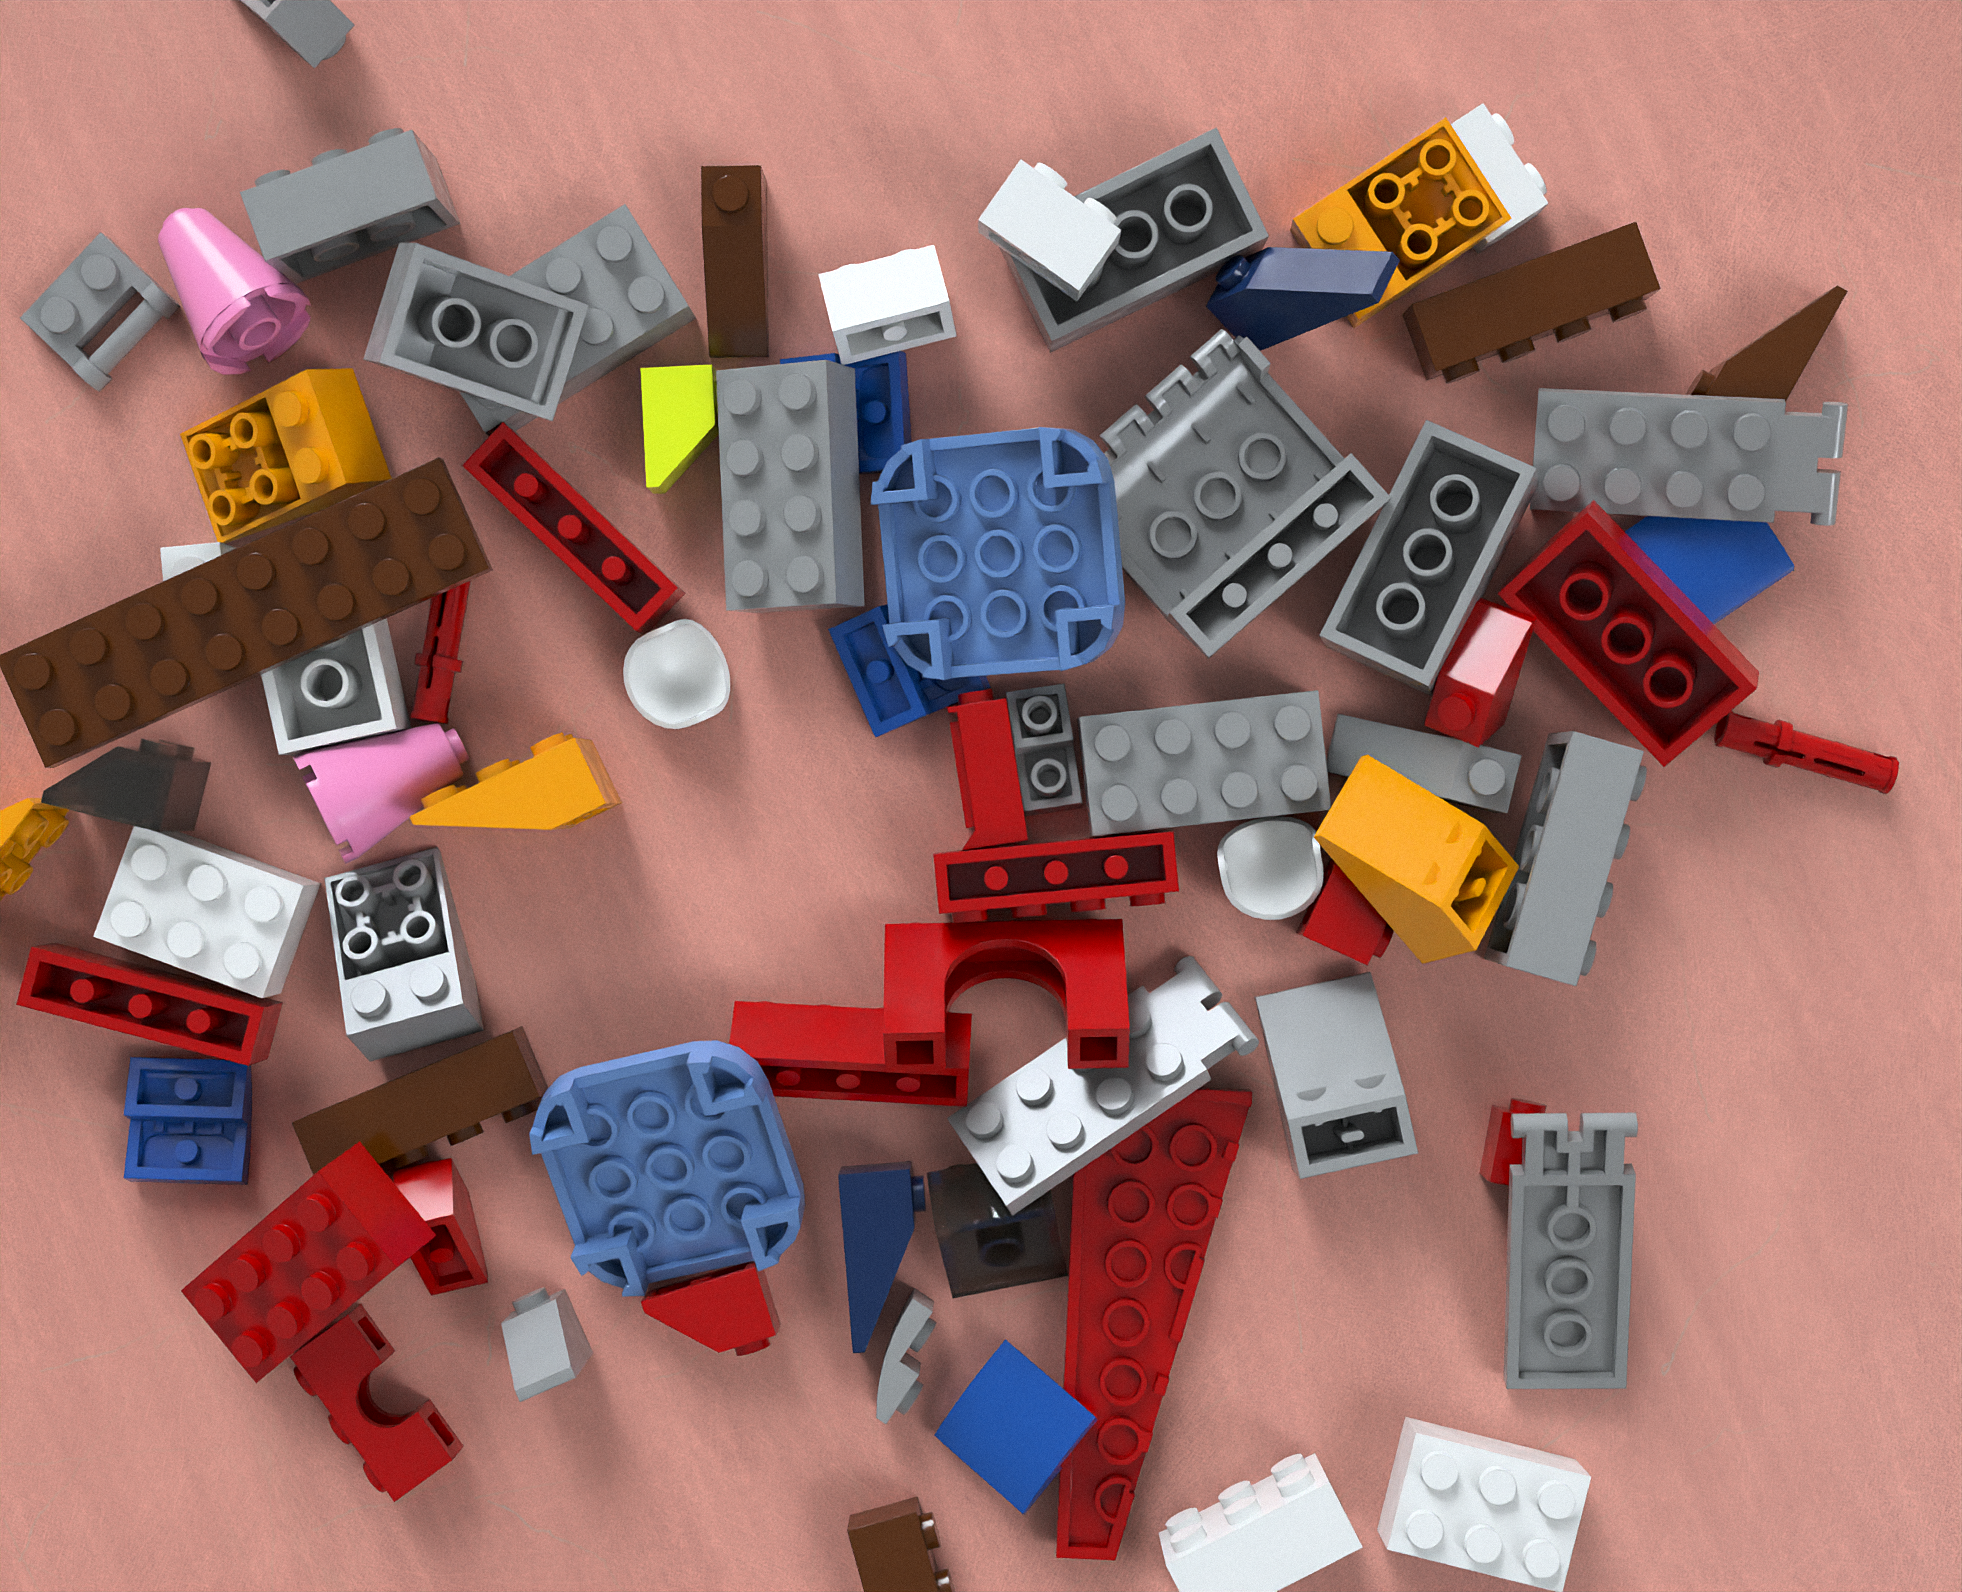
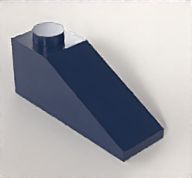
(1296, 290)
(877, 1225)

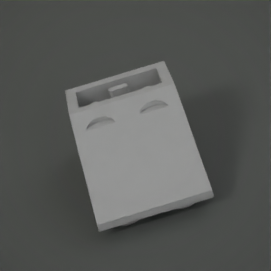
(401, 956)
(1335, 1076)

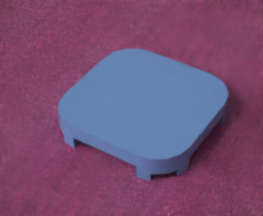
(1000, 552)
(670, 1164)

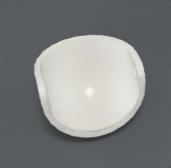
(677, 675)
(1271, 867)

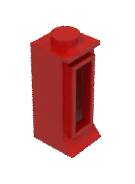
(987, 770)

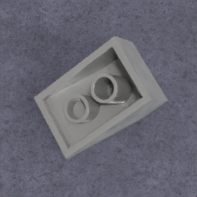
(475, 330)

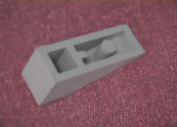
(1439, 764)

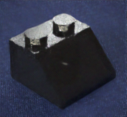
(140, 786)
(982, 1240)

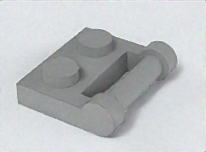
(87, 299)

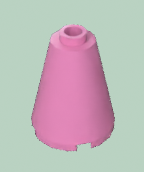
(230, 293)
(379, 781)

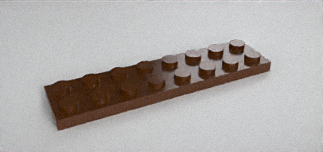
(244, 613)

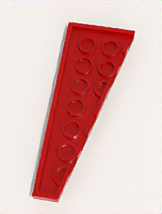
(1132, 1277)

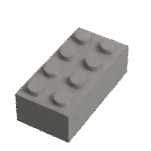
(1177, 224)
(628, 300)
(790, 487)
(1429, 556)
(1204, 763)
(1566, 856)

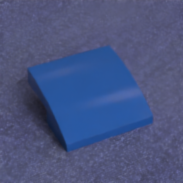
(880, 406)
(1714, 560)
(885, 685)
(188, 1121)
(1015, 1426)

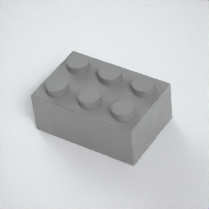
(349, 205)

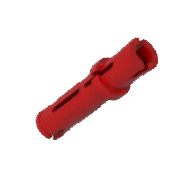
(440, 655)
(1783, 745)

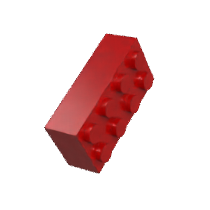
(1630, 634)
(308, 1261)

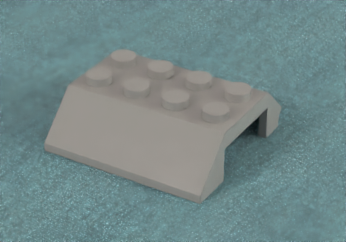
(1228, 492)

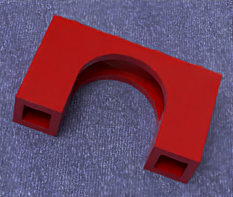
(1070, 959)

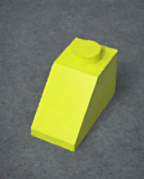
(677, 420)

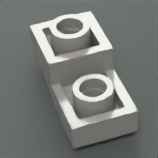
(1044, 750)
(899, 1370)

